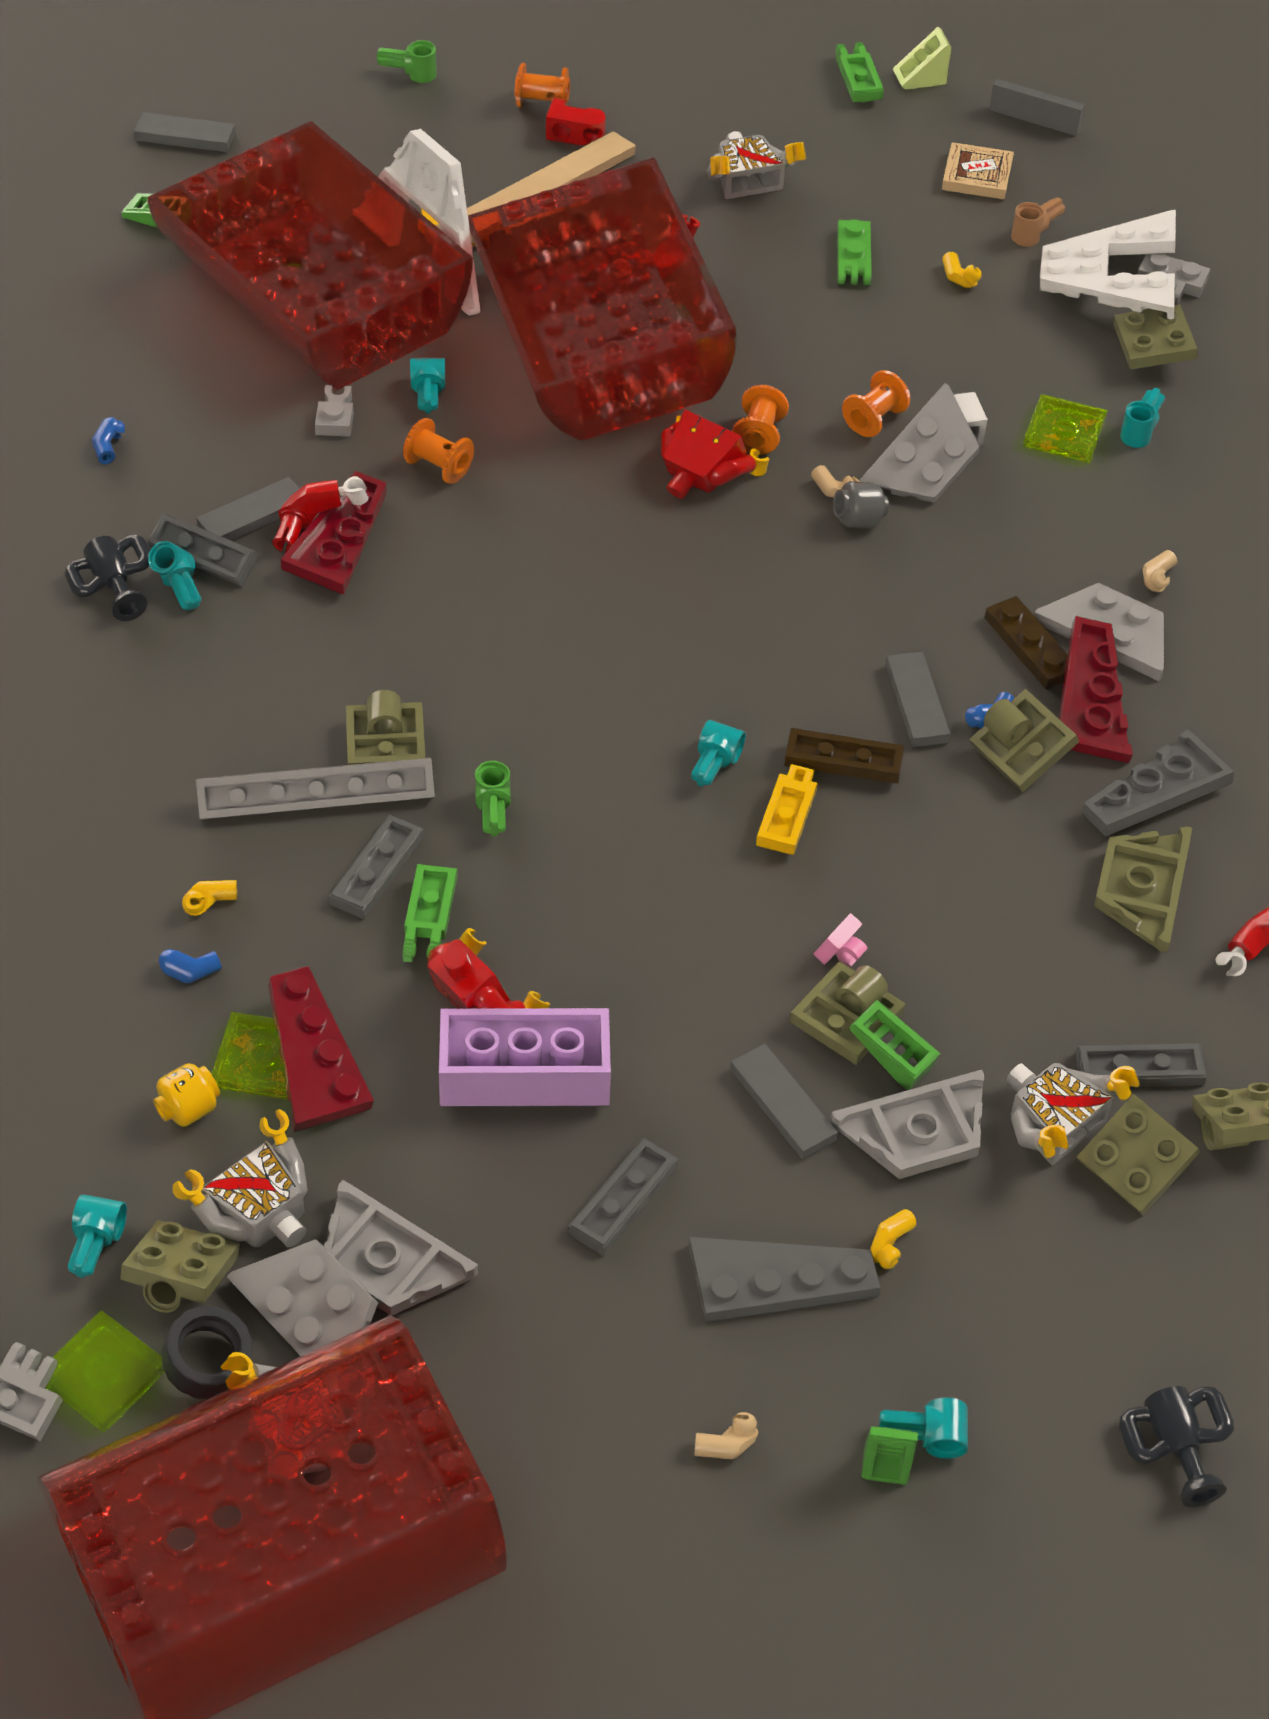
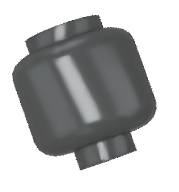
(860, 504)

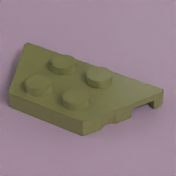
(1144, 883)

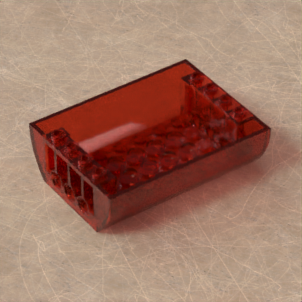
(371, 266)
(662, 324)
(307, 1560)

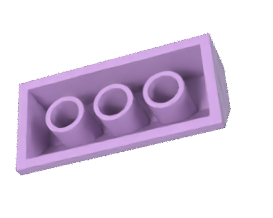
(524, 1057)

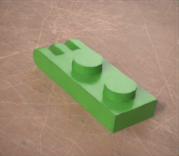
(854, 251)

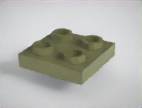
(1153, 339)
(384, 729)
(1023, 739)
(838, 1003)
(1233, 1116)
(1138, 1154)
(178, 1265)

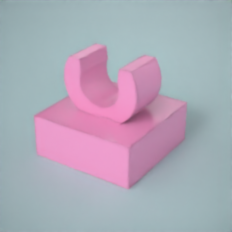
(842, 943)

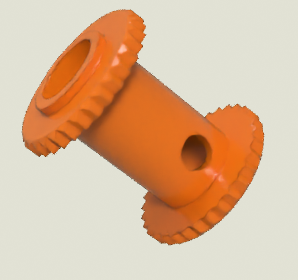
(540, 86)
(764, 408)
(865, 412)
(450, 456)

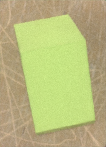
(926, 63)

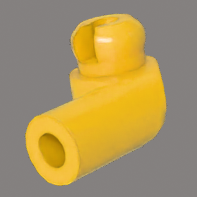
(963, 277)
(206, 893)
(886, 1235)

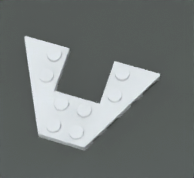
(434, 183)
(1082, 265)

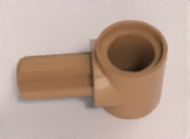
(1034, 219)

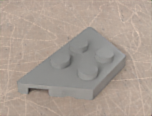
(927, 452)
(1135, 625)
(918, 1126)
(390, 1254)
(306, 1296)

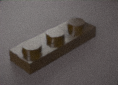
(1028, 640)
(844, 755)

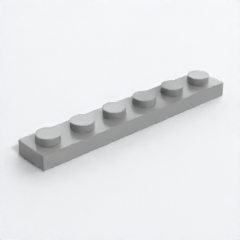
(315, 788)

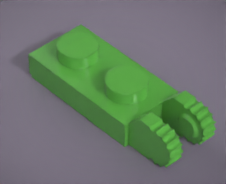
(859, 73)
(429, 907)

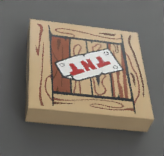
(977, 170)

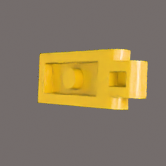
(787, 810)

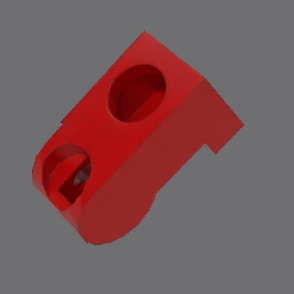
(574, 124)

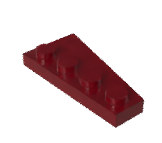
(335, 540)
(1092, 692)
(316, 1060)

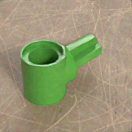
(416, 60)
(493, 795)

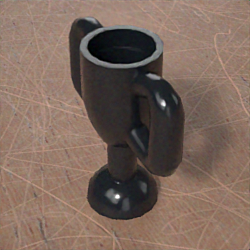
(109, 566)
(1179, 1433)

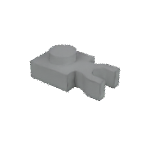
(335, 413)

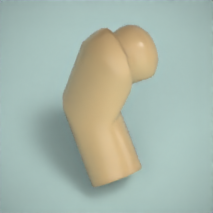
(827, 482)
(1155, 571)
(731, 1442)

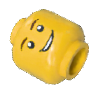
(186, 1094)

